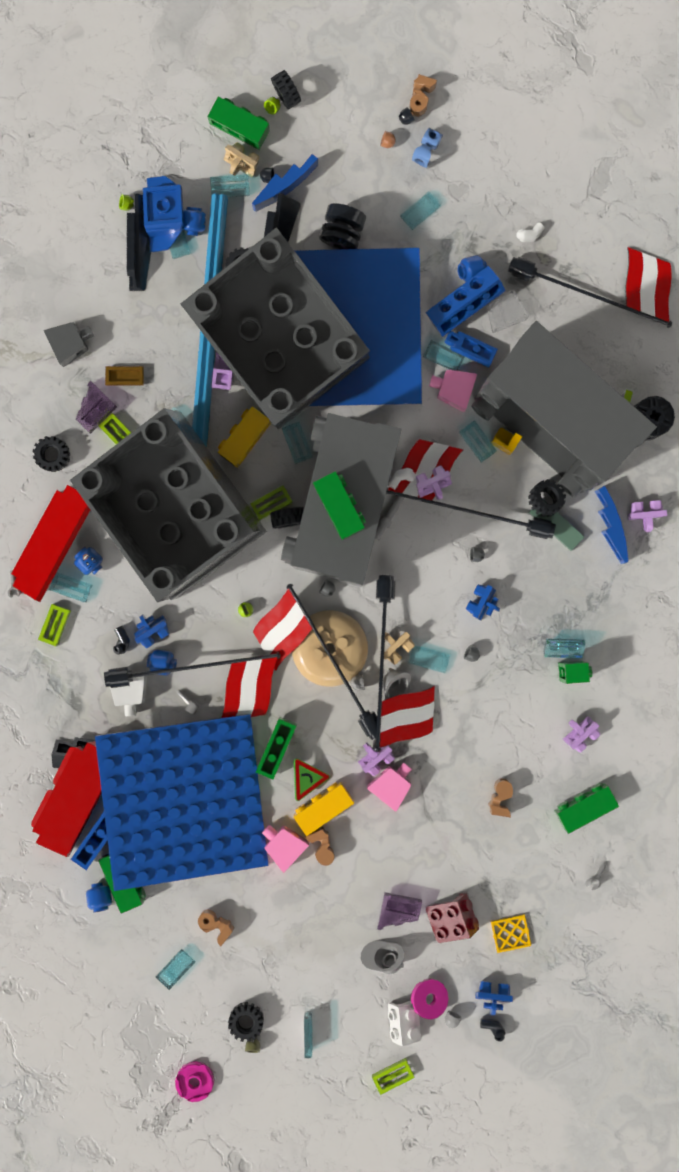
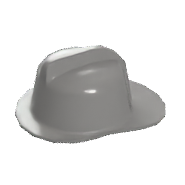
(396, 683)
(383, 957)

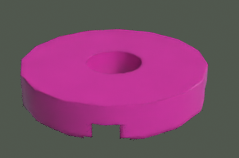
(439, 1003)
(194, 1070)

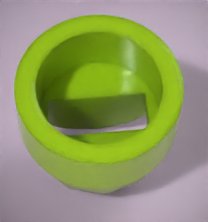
(268, 105)
(126, 202)
(250, 609)

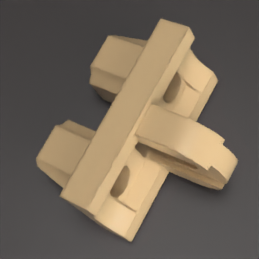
(235, 156)
(403, 641)

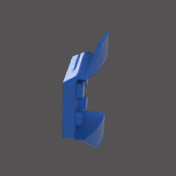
(162, 212)

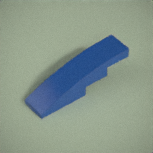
(284, 185)
(614, 532)

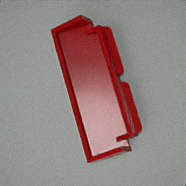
(50, 543)
(71, 802)

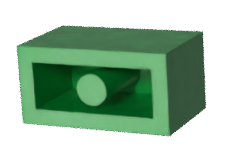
(574, 672)

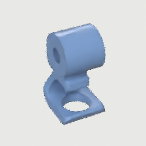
(429, 142)

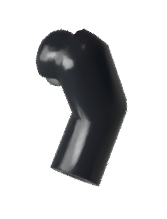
(123, 641)
(495, 1027)

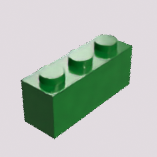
(239, 122)
(339, 505)
(276, 748)
(586, 807)
(127, 898)

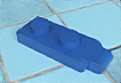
(471, 348)

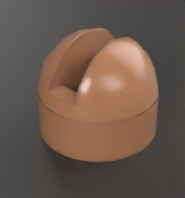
(388, 140)

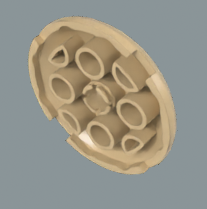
(349, 654)

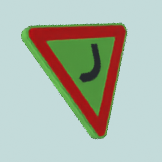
(306, 778)

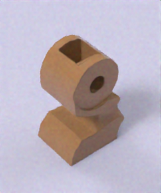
(419, 100)
(503, 791)
(324, 853)
(208, 921)

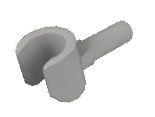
(10, 594)
(192, 706)
(597, 883)

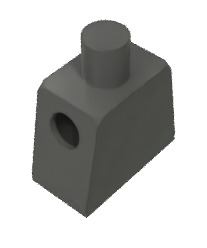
(68, 341)

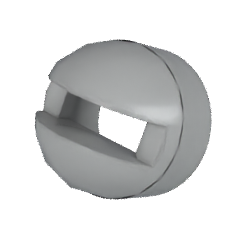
(358, 683)
(452, 1019)

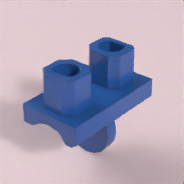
(486, 594)
(151, 625)
(502, 996)

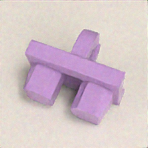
(435, 484)
(656, 511)
(580, 732)
(370, 762)

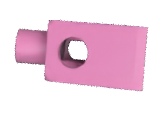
(454, 388)
(391, 785)
(284, 846)

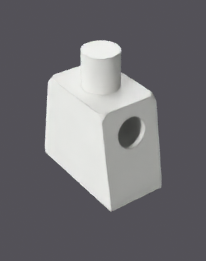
(130, 695)

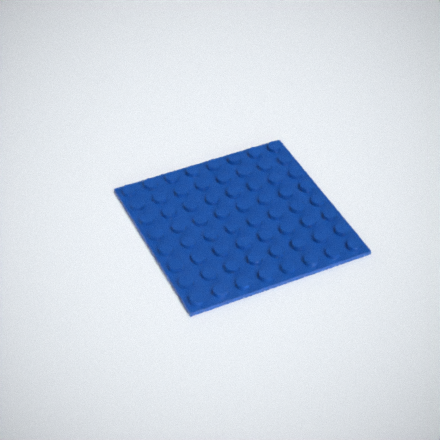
(382, 304)
(181, 801)

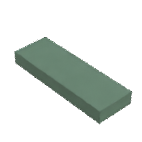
(564, 530)

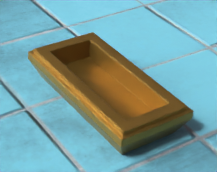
(124, 375)

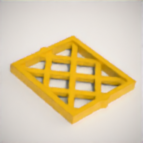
(505, 941)

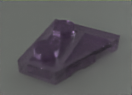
(94, 408)
(398, 910)

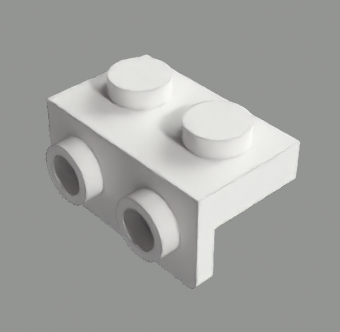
(404, 1024)

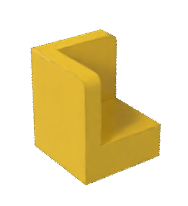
(506, 441)

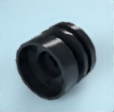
(342, 226)
(662, 410)

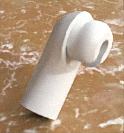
(530, 235)
(403, 474)

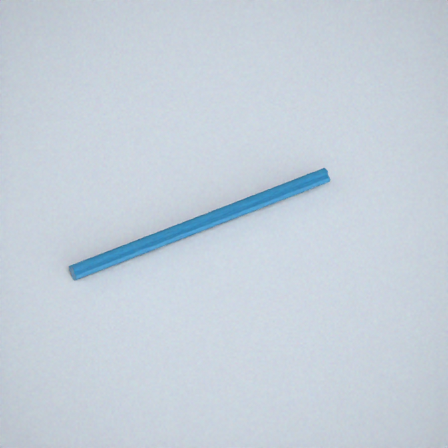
(206, 351)

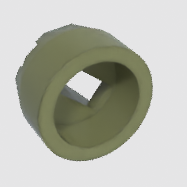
(253, 1047)

